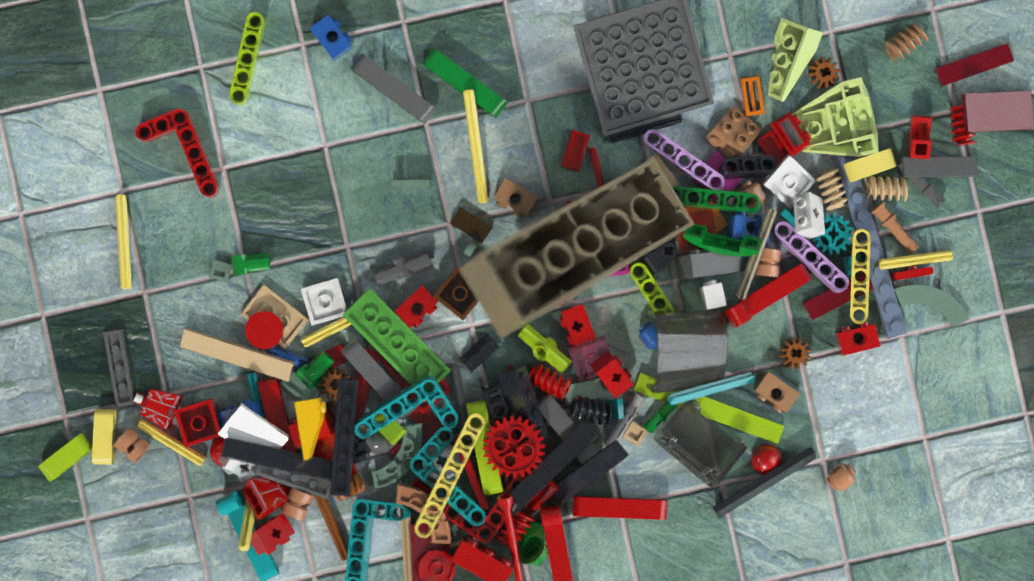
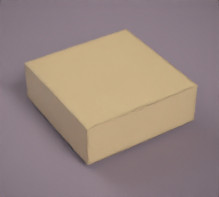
(635, 433)

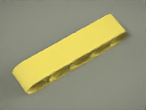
(856, 285)

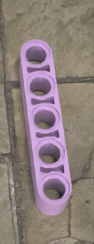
(679, 152)
(807, 247)

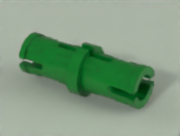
(660, 415)

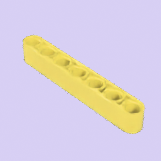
(450, 465)

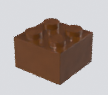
(457, 295)

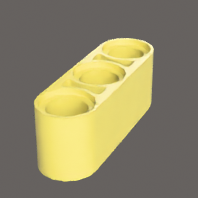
(870, 165)
(104, 436)

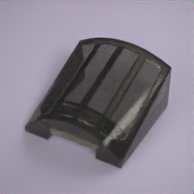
(689, 349)

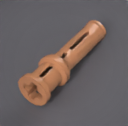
(889, 220)

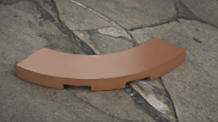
(417, 500)

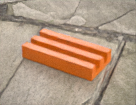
(745, 100)

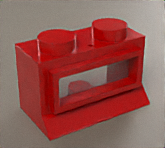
(790, 134)

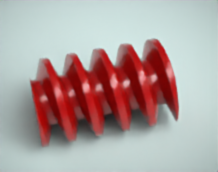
(962, 138)
(550, 381)
(519, 521)

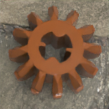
(828, 79)
(795, 360)
(329, 380)
(357, 487)

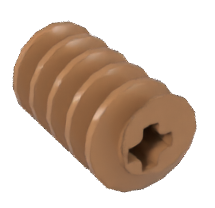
(905, 41)

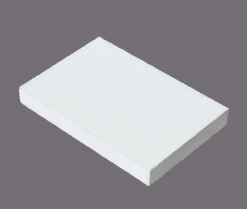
(252, 428)

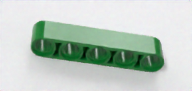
(462, 81)
(722, 203)

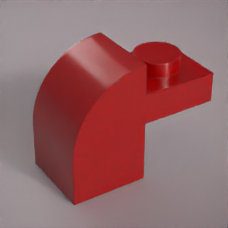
(919, 137)

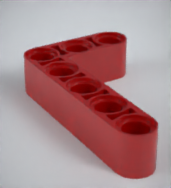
(188, 146)
(767, 295)
(488, 523)
(556, 543)

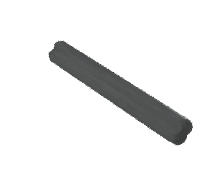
(459, 397)

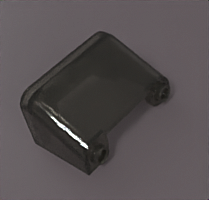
(699, 444)

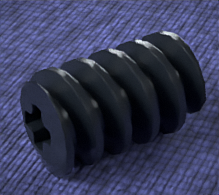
(590, 408)

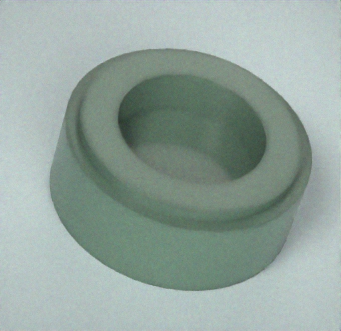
(471, 248)

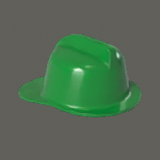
(532, 546)

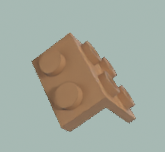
(733, 133)

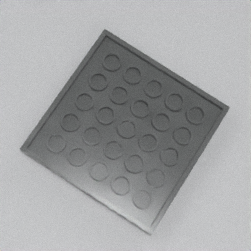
(643, 64)

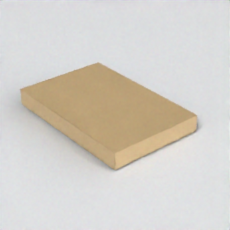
(270, 301)

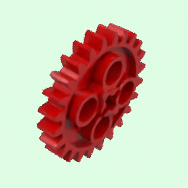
(523, 461)

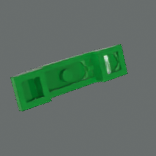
(722, 245)

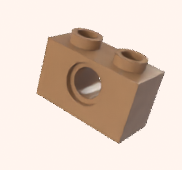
(509, 188)
(787, 394)

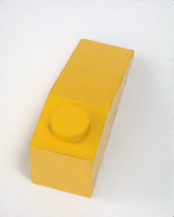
(310, 418)

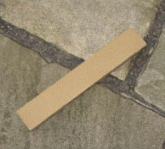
(237, 354)

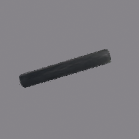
(636, 131)

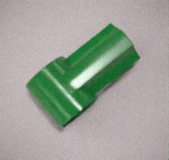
(245, 264)
(311, 373)

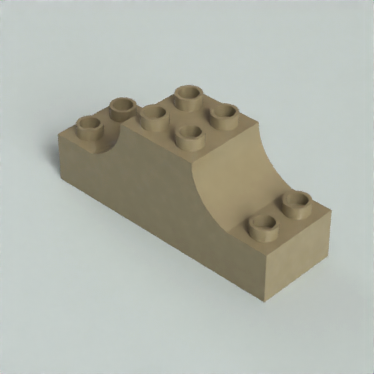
(575, 247)

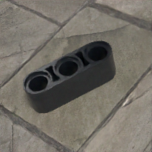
(754, 162)

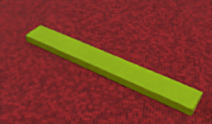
(721, 413)

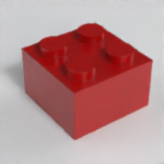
(198, 422)

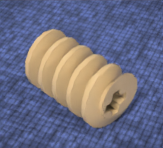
(887, 187)
(832, 189)

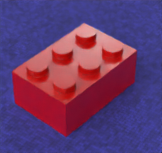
(482, 561)

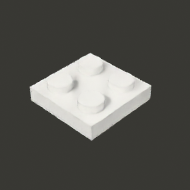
(788, 181)
(324, 301)

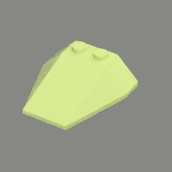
(841, 121)

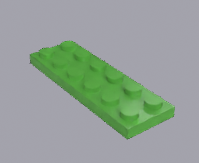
(395, 340)

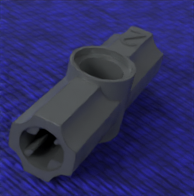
(402, 267)

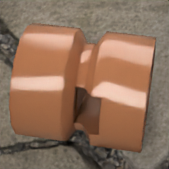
(767, 264)
(125, 443)
(297, 504)

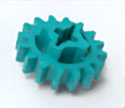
(833, 224)

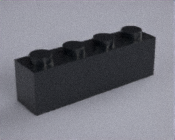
(522, 399)

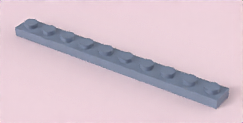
(880, 279)

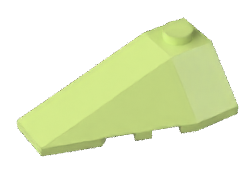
(793, 52)

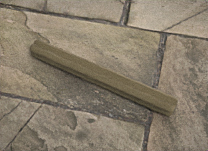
(754, 259)

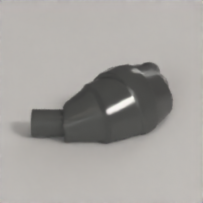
(378, 443)

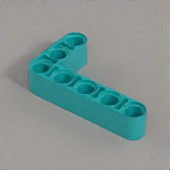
(406, 405)
(429, 468)
(234, 507)
(365, 536)

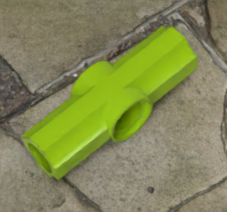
(545, 348)

